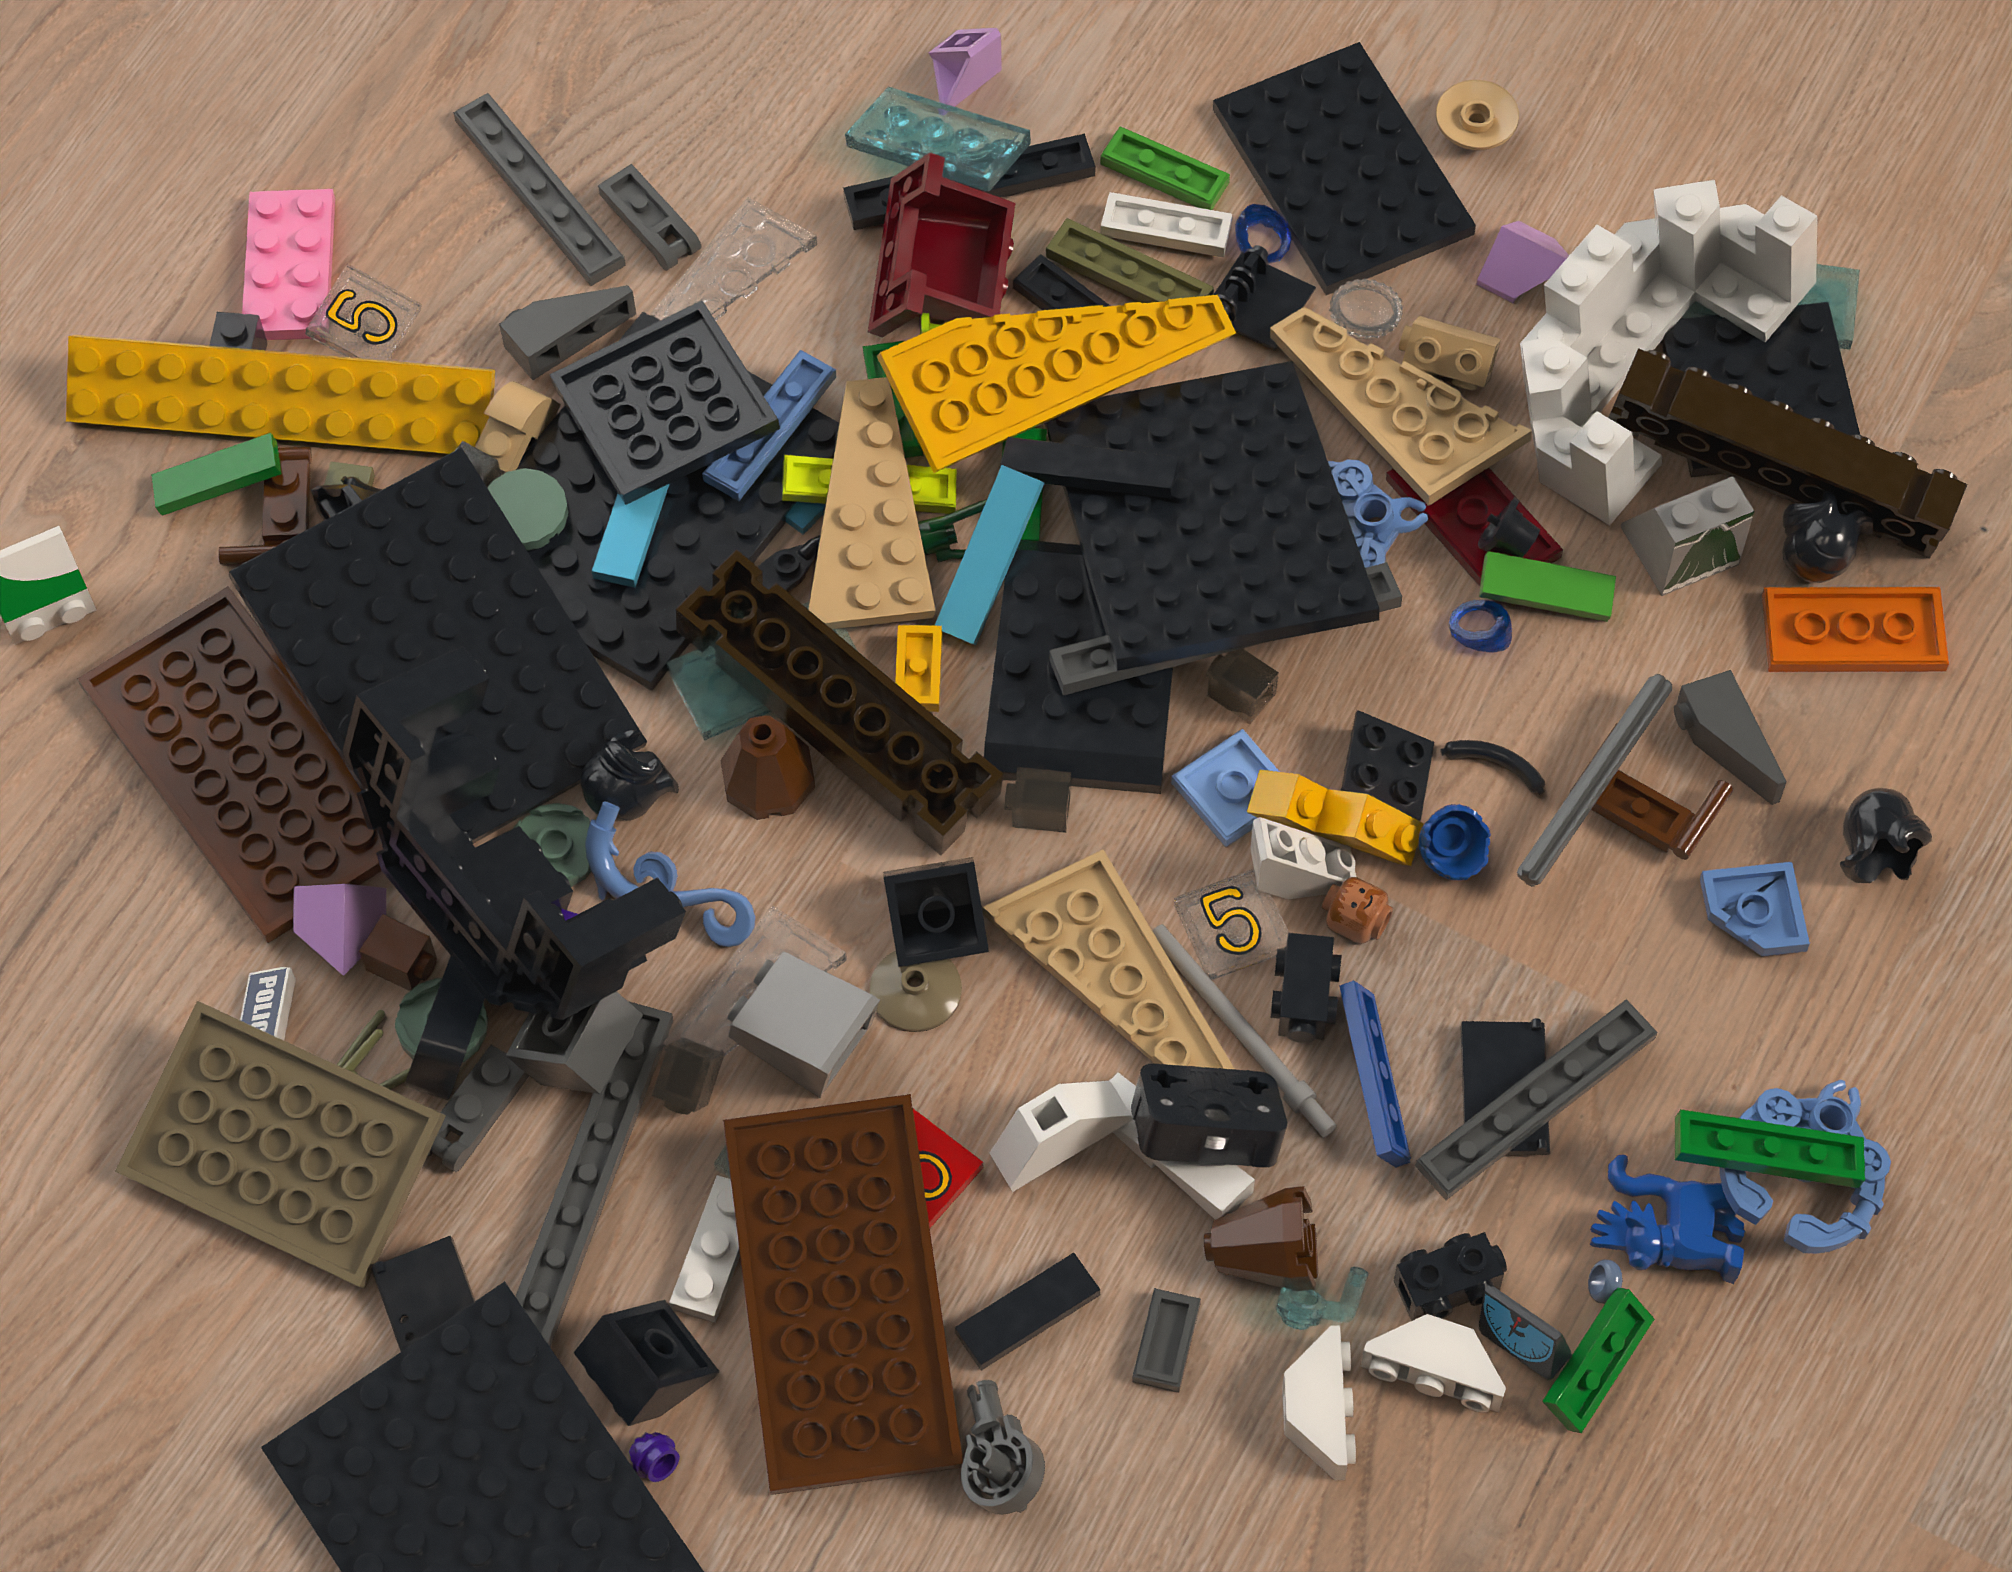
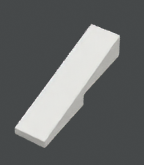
(1212, 1186)

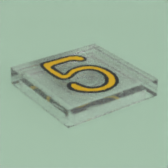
(363, 317)
(1232, 924)

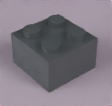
(576, 1050)

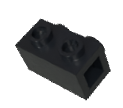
(1305, 999)
(1449, 1276)

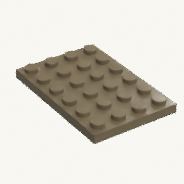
(280, 1144)

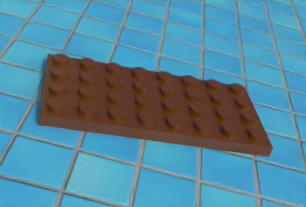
(237, 758)
(842, 1295)

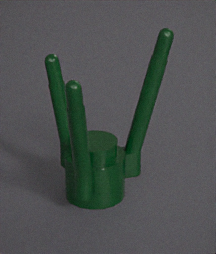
(939, 532)

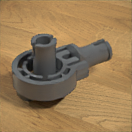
(1000, 1454)

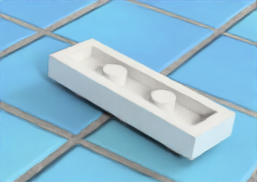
(1166, 224)
(710, 1257)

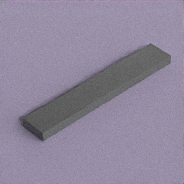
(539, 189)
(1535, 1099)

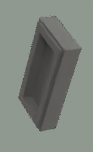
(1166, 1340)

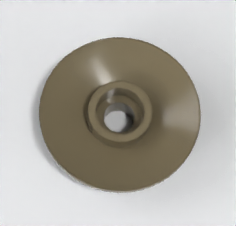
(916, 1007)

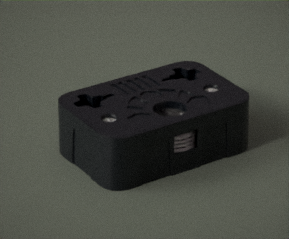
(1208, 1115)

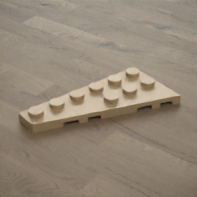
(1403, 412)
(870, 536)
(1103, 950)

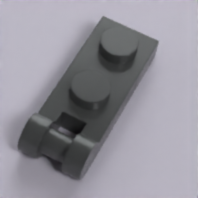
(649, 216)
(477, 1106)

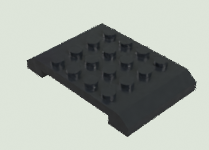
(1101, 734)

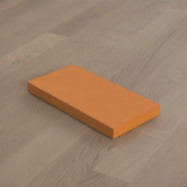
(1854, 629)

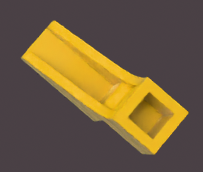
(1336, 815)

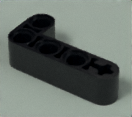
(446, 1034)

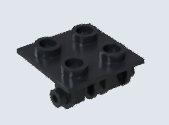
(1260, 295)
(1388, 764)

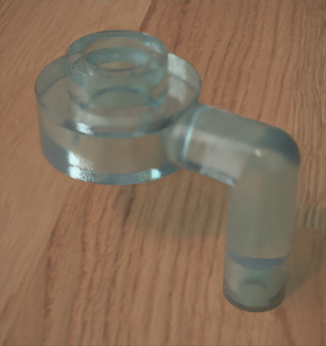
(1308, 1307)

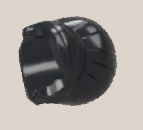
(1822, 539)
(625, 778)
(1881, 835)

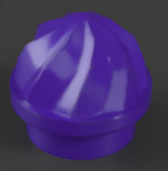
(654, 1456)

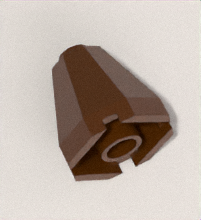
(767, 769)
(1268, 1241)

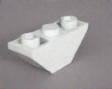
(1297, 862)
(1057, 1128)
(1438, 1361)
(1318, 1404)

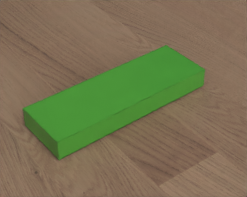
(1164, 169)
(1547, 586)

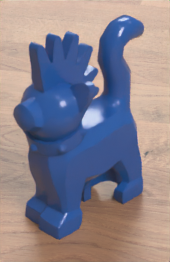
(1686, 1239)

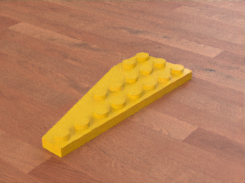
(1008, 373)

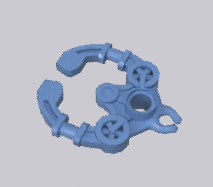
(1365, 501)
(1805, 1230)

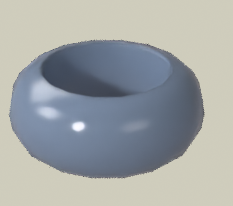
(1604, 1279)

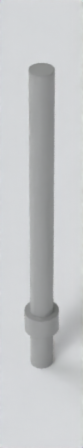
(1297, 1094)

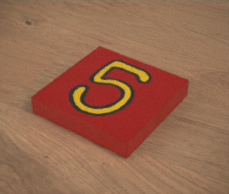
(944, 1166)

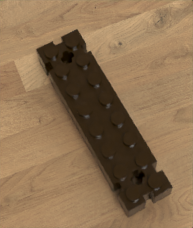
(1785, 451)
(838, 702)

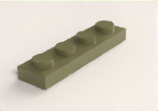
(1120, 266)

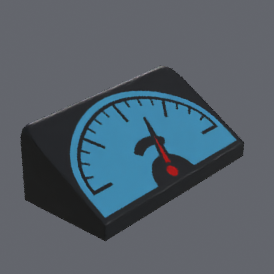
(1522, 1334)

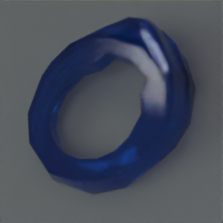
(1256, 214)
(1495, 639)

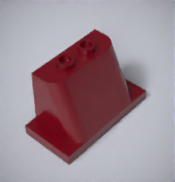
(940, 250)

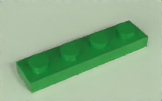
(1769, 1148)

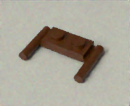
(284, 506)
(1655, 815)

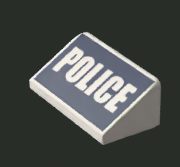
(269, 1000)

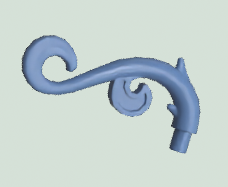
(655, 864)

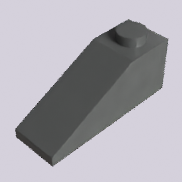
(561, 326)
(1728, 732)

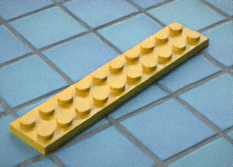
(276, 394)

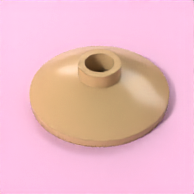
(1477, 102)

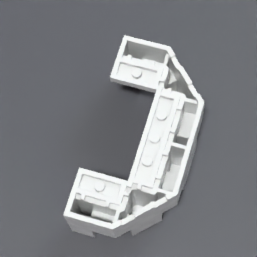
(1627, 296)

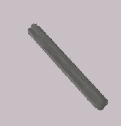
(1594, 780)

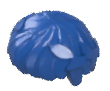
(1455, 842)

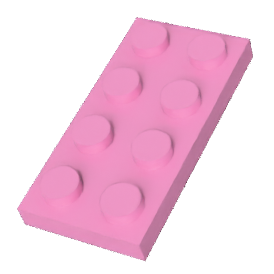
(288, 259)

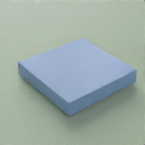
(1222, 785)

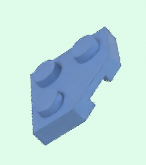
(1757, 907)

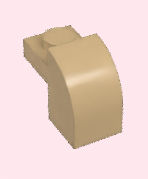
(514, 419)

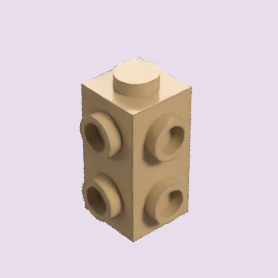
(1450, 352)

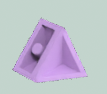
(966, 62)
(1520, 261)
(337, 919)

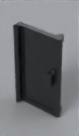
(1494, 1061)
(425, 1286)

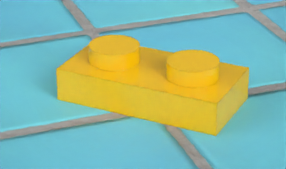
(920, 663)

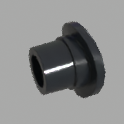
(1509, 532)

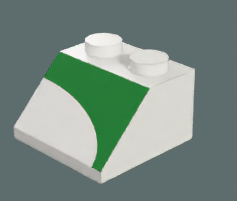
(41, 586)

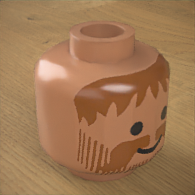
(1357, 910)

